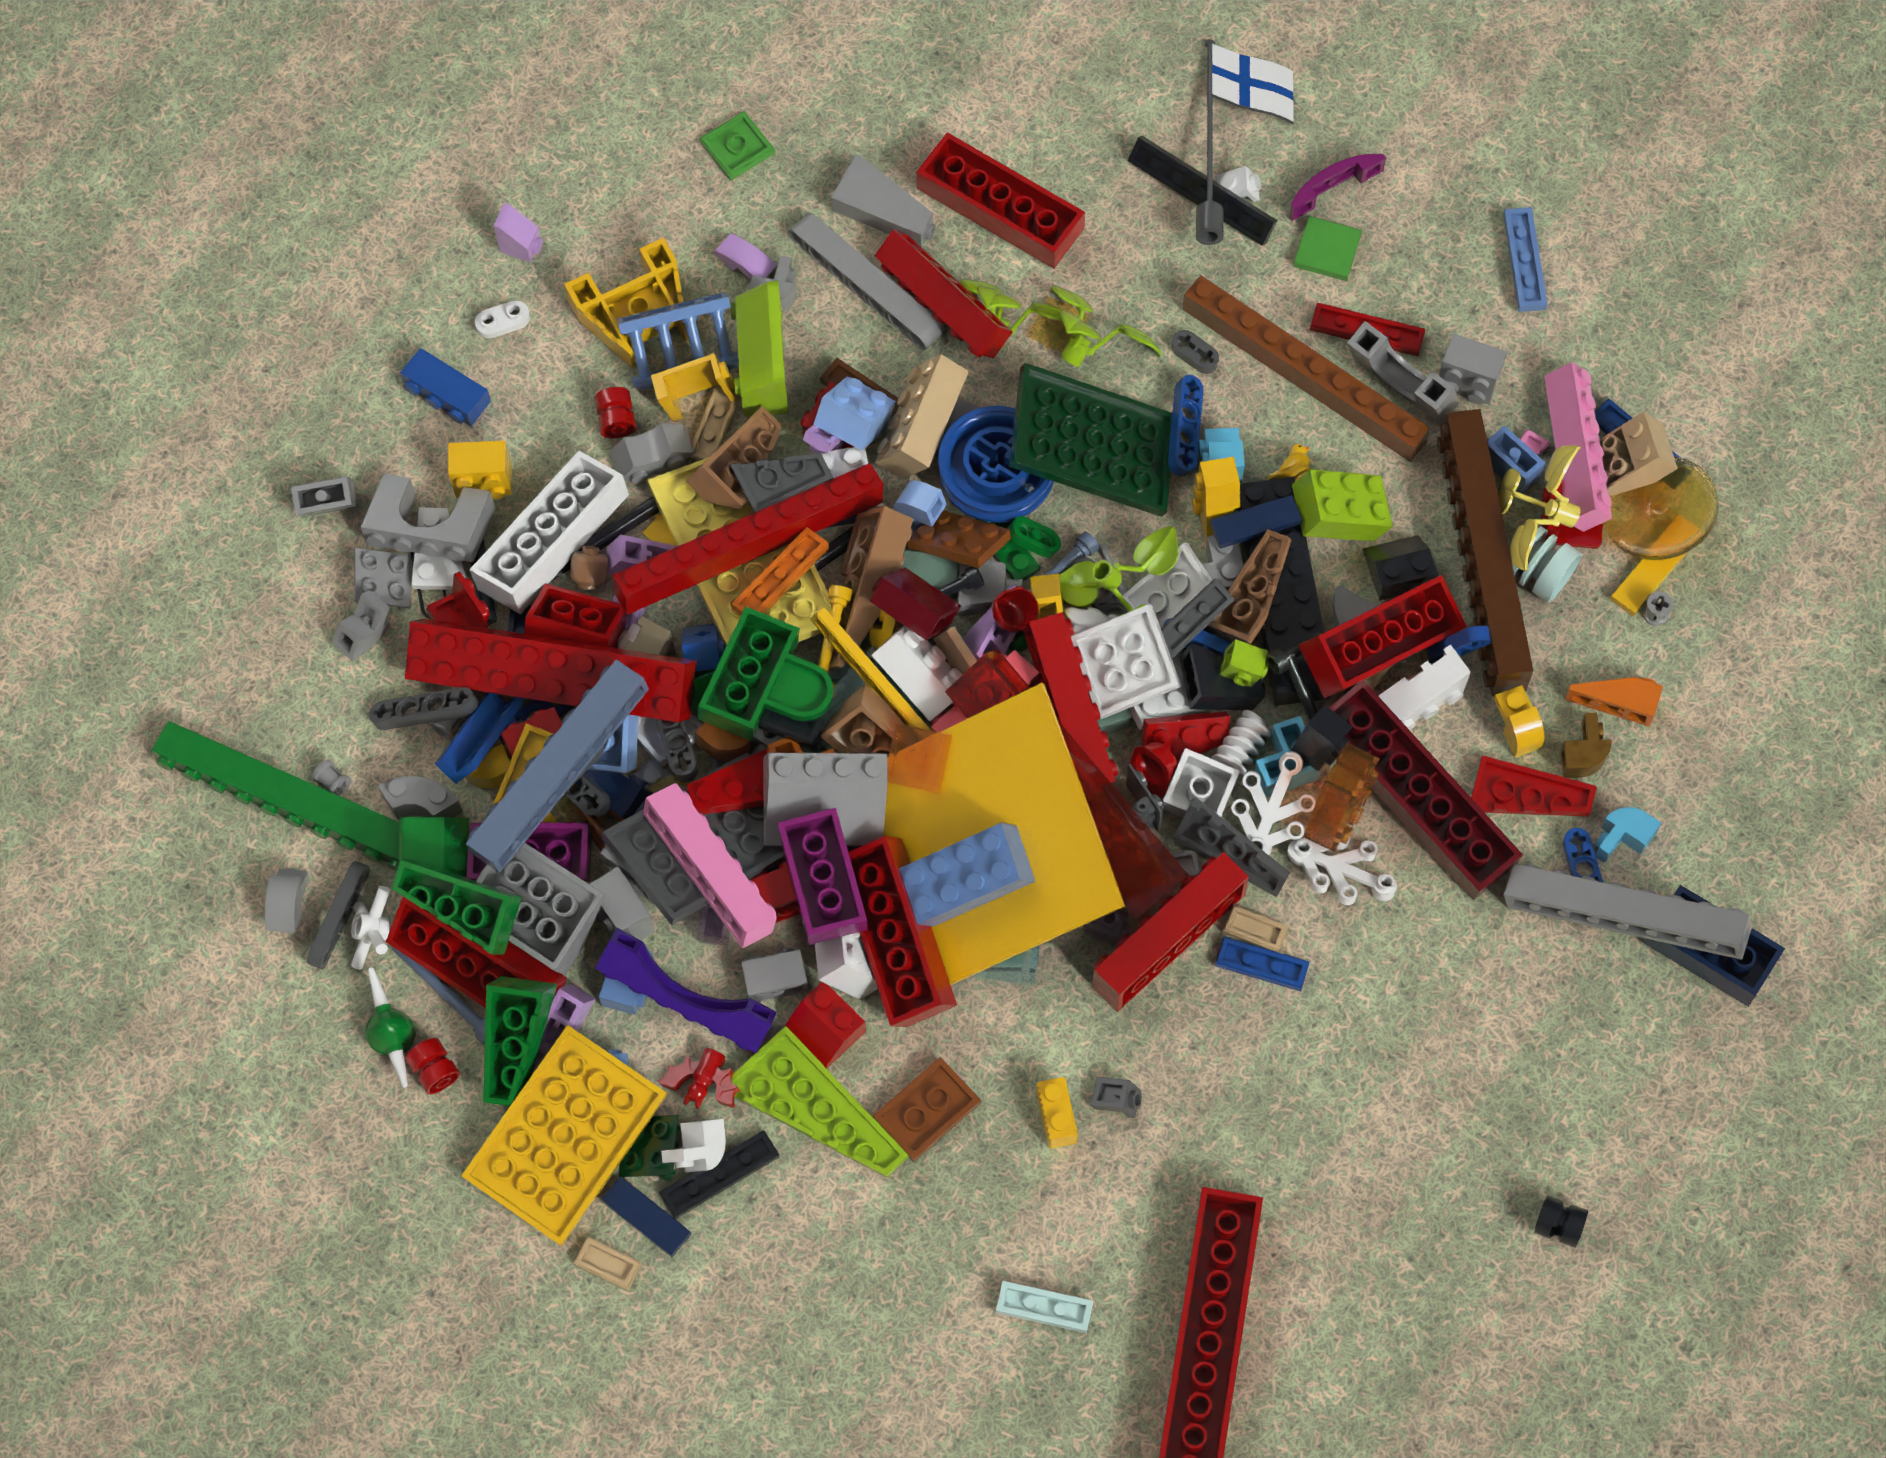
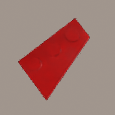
(1191, 731)
(730, 788)

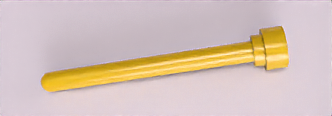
(839, 598)

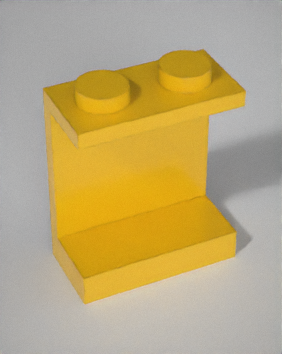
(690, 379)

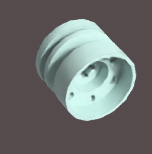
(1547, 566)

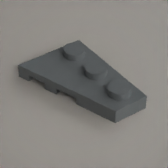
(777, 480)

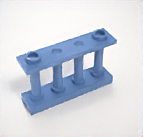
(660, 320)

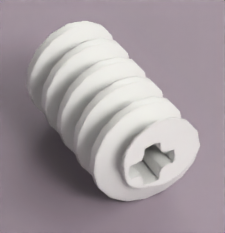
(1242, 740)

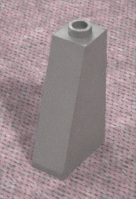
(880, 203)

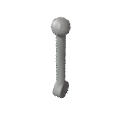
(1104, 550)

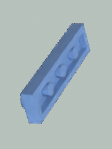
(1525, 259)

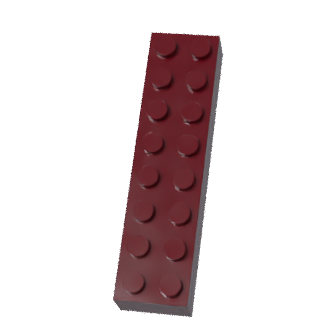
(1427, 795)

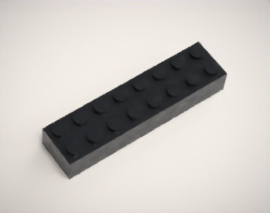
(1295, 604)

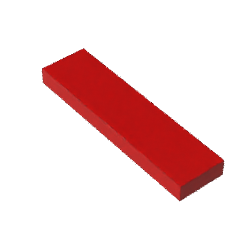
(1345, 323)

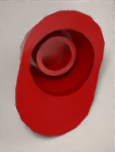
(1156, 764)

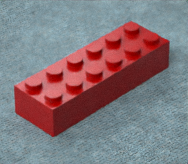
(1000, 200)
(1382, 636)
(1067, 687)
(1169, 931)
(898, 950)
(458, 959)

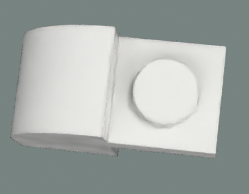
(702, 1146)

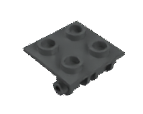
(1148, 806)

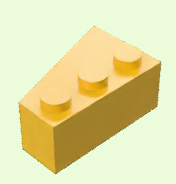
(1215, 491)

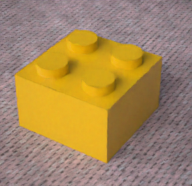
(480, 466)

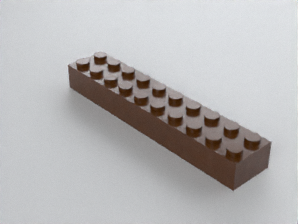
(1484, 550)

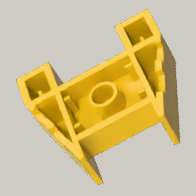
(648, 292)

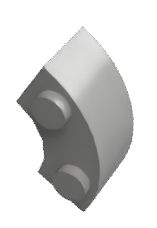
(652, 452)
(419, 797)

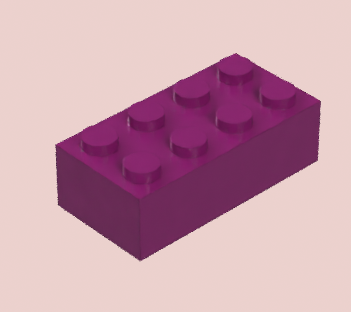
(562, 842)
(822, 876)

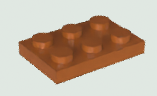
(960, 539)
(927, 1109)

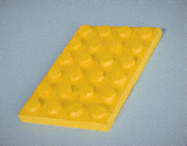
(564, 1135)

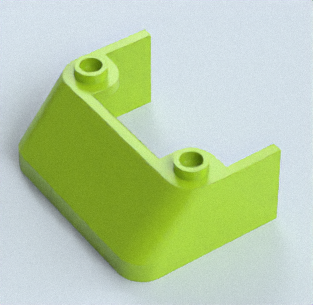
(760, 349)

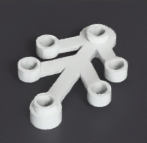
(1271, 811)
(1338, 866)

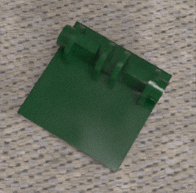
(645, 1154)

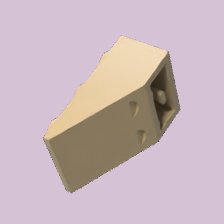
(1636, 454)

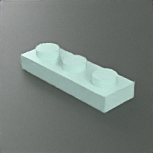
(1044, 1306)

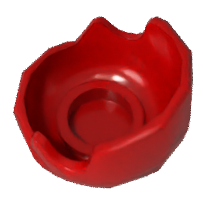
(1015, 609)

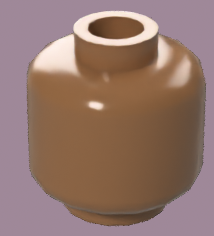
(588, 568)

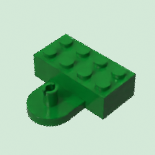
(762, 674)

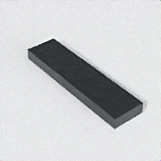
(732, 1168)

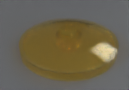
(1665, 515)

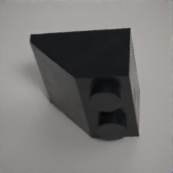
(1399, 566)

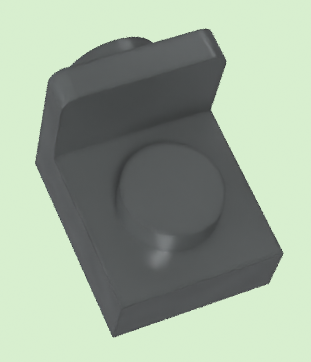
(1116, 1096)

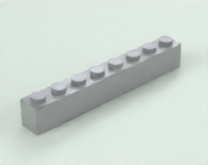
(1628, 910)

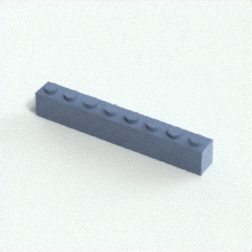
(557, 765)

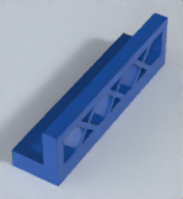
(477, 736)

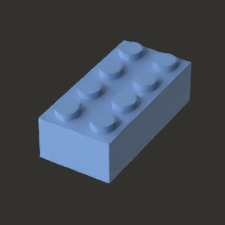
(967, 874)

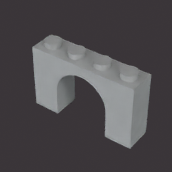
(1427, 393)
(454, 538)

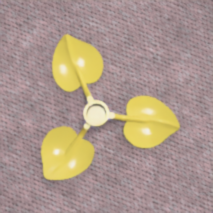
(1558, 510)

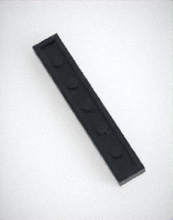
(1193, 186)

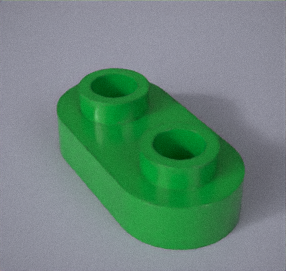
(1034, 537)

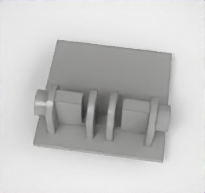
(384, 575)

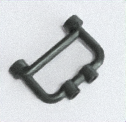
(1283, 661)

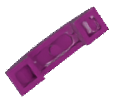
(1361, 166)

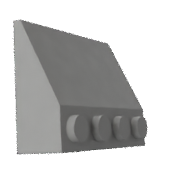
(822, 781)
(553, 909)

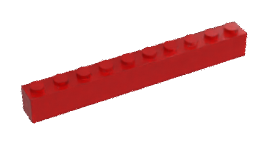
(747, 538)

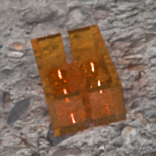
(1342, 798)

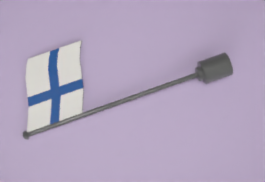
(1248, 85)

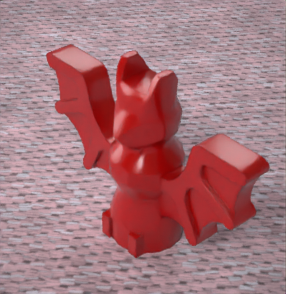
(704, 1074)

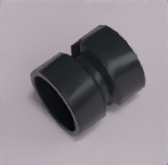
(1561, 1221)

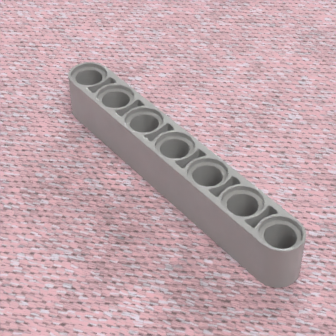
(867, 280)

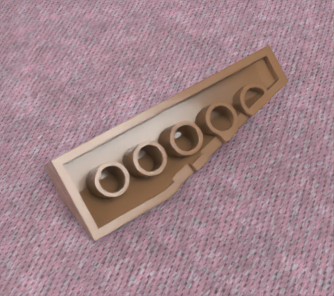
(872, 552)

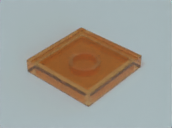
(918, 758)

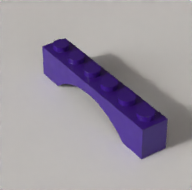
(738, 1020)

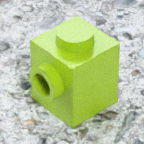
(1244, 663)

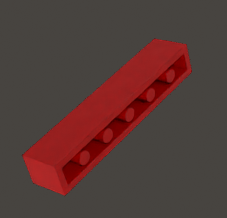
(943, 295)

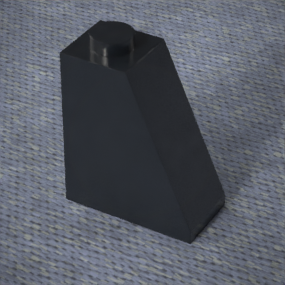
(1212, 691)

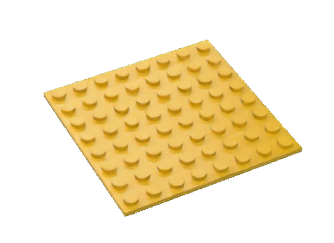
(1018, 772)

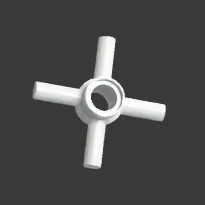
(370, 927)

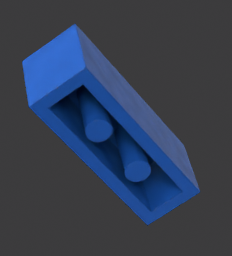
(445, 388)

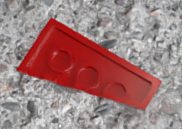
(1523, 790)

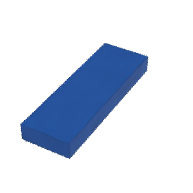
(1262, 963)

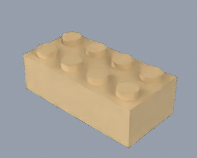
(921, 416)

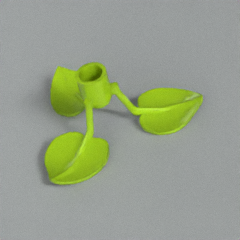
(994, 297)
(1078, 344)
(1155, 553)

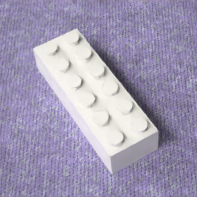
(549, 532)

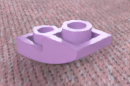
(742, 255)

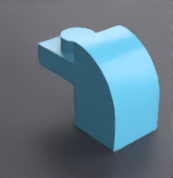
(1628, 826)

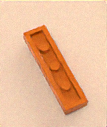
(782, 573)

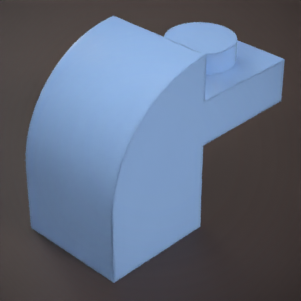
(921, 503)

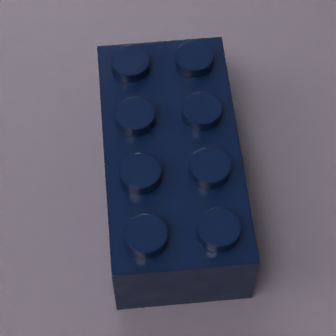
(1731, 975)

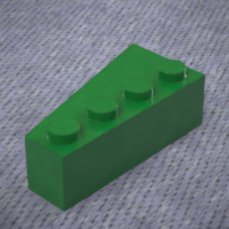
(470, 907)
(513, 1034)

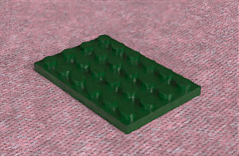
(1091, 440)

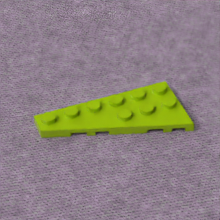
(804, 1095)

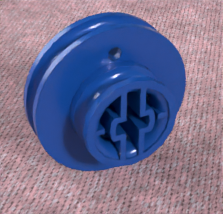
(977, 469)

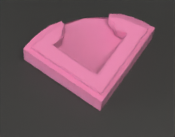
(1535, 442)

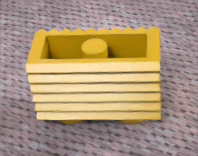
(1056, 1113)

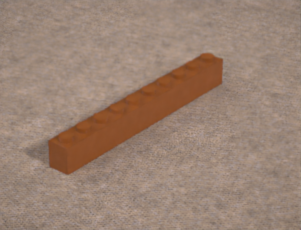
(1305, 368)

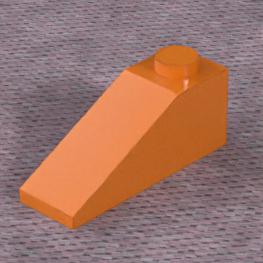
(1624, 697)

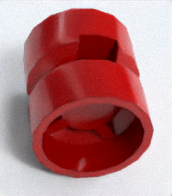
(615, 412)
(432, 1065)

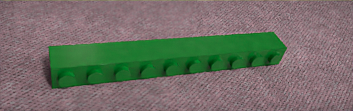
(278, 793)

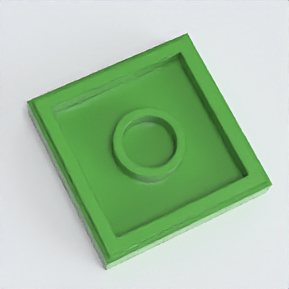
(737, 145)
(1327, 248)

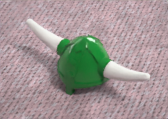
(389, 1029)

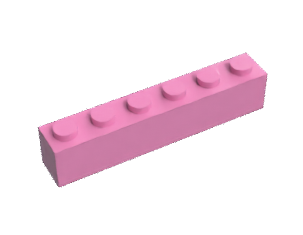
(1575, 424)
(710, 865)

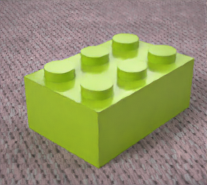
(1342, 505)

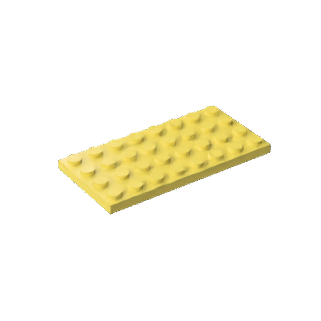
(692, 517)

